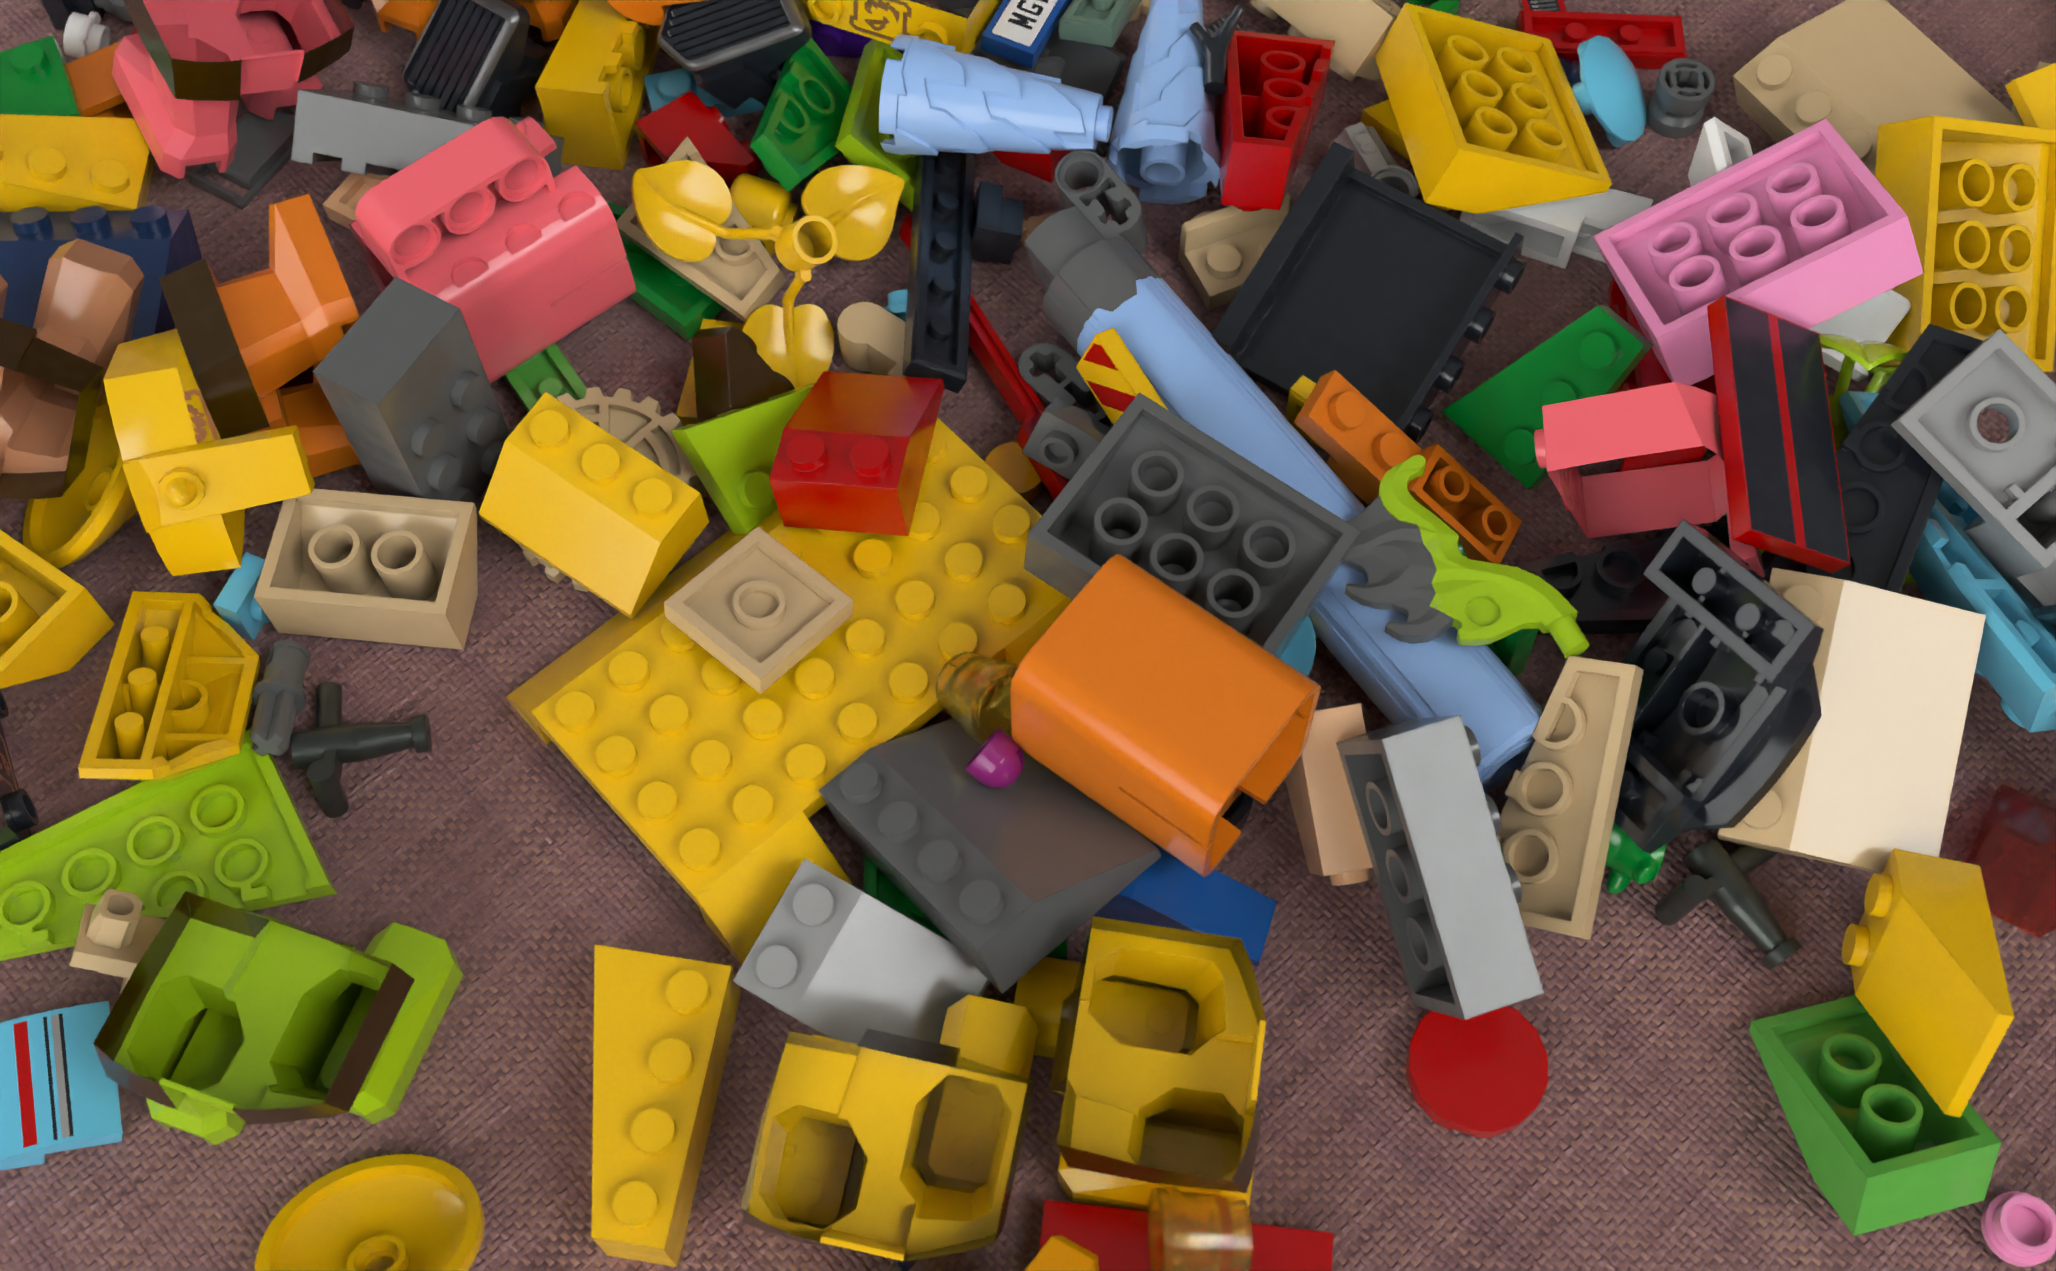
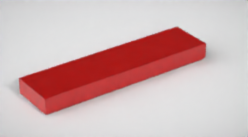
(1122, 1239)

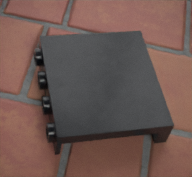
(1368, 290)

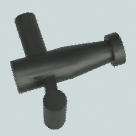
(333, 744)
(1724, 880)

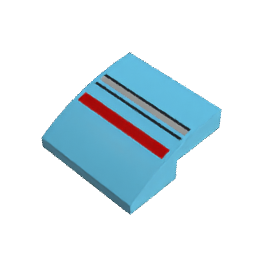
(54, 1086)

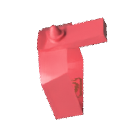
(1634, 425)

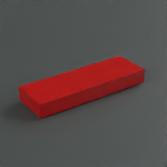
(1645, 39)

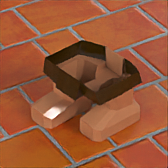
(58, 367)

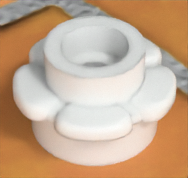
(84, 34)

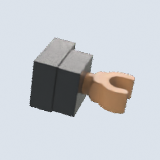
(999, 224)

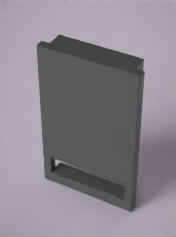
(259, 155)

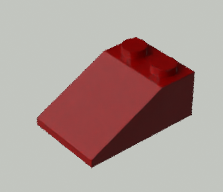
(856, 453)

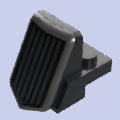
(735, 44)
(476, 57)

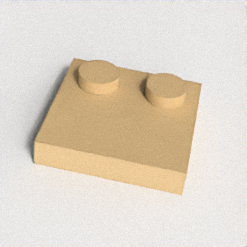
(758, 609)

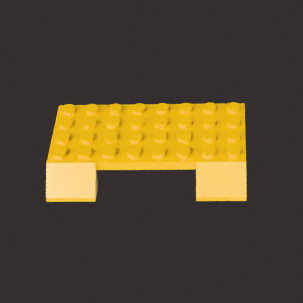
(731, 775)

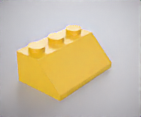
(591, 505)
(44, 617)

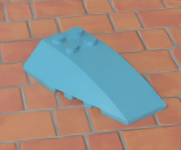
(1950, 570)

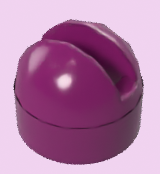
(997, 761)

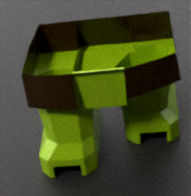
(273, 1020)

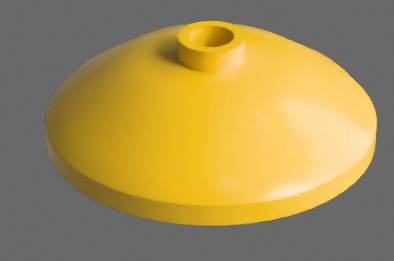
(91, 508)
(378, 1217)

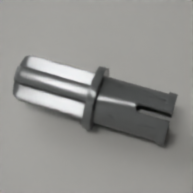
(279, 697)

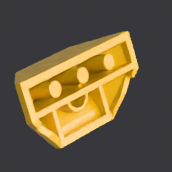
(171, 692)

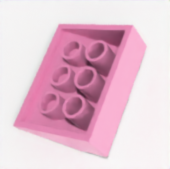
(1782, 231)

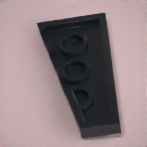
(1610, 583)

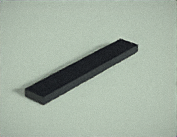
(940, 269)

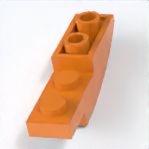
(1369, 444)

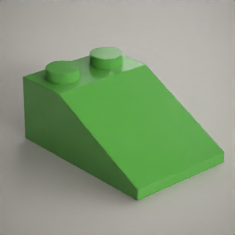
(1868, 1121)

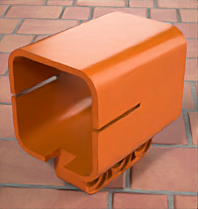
(1160, 711)

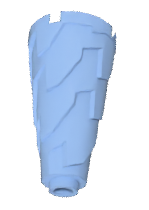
(976, 106)
(1165, 118)

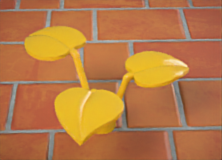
(847, 217)

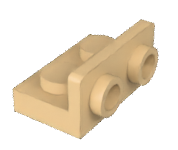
(1224, 247)

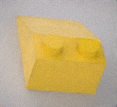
(1932, 971)

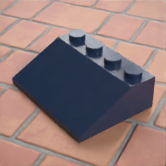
(152, 236)

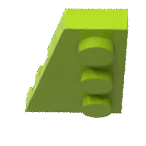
(859, 130)
(737, 455)

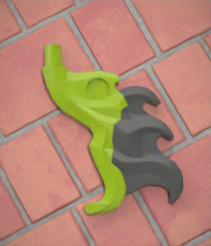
(1420, 572)

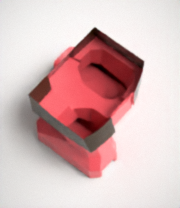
(201, 55)

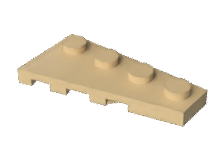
(1568, 795)

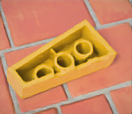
(597, 84)
(73, 163)
(655, 1089)

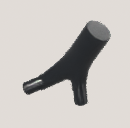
(1216, 51)

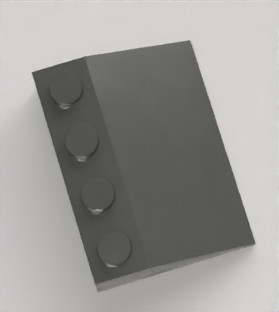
(1196, 523)
(986, 865)

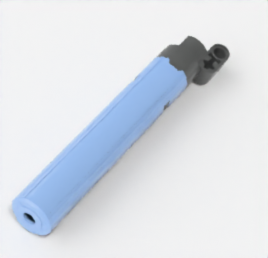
(1105, 283)

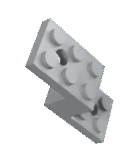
(2003, 482)

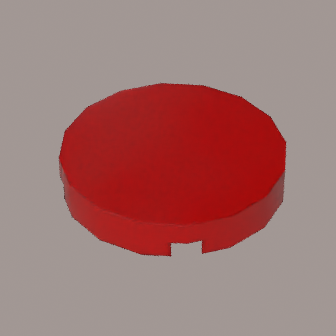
(1477, 1071)

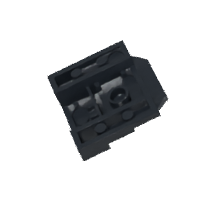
(1719, 695)

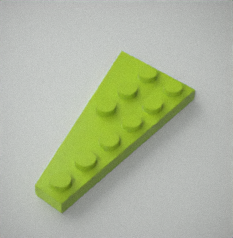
(211, 833)

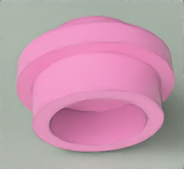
(2019, 1228)

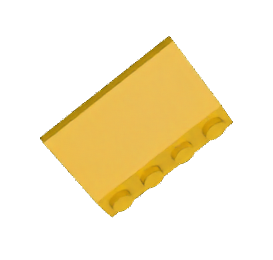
(1486, 114)
(1981, 227)

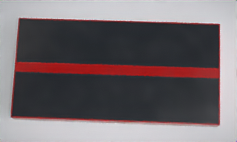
(1777, 436)

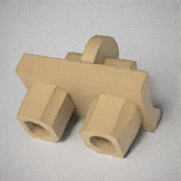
(114, 935)

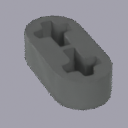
(1068, 382)

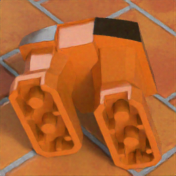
(265, 331)

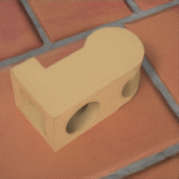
(871, 339)

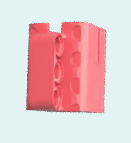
(498, 240)

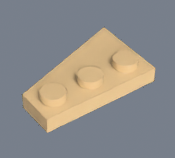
(736, 273)

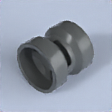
(1680, 98)

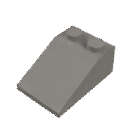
(854, 963)

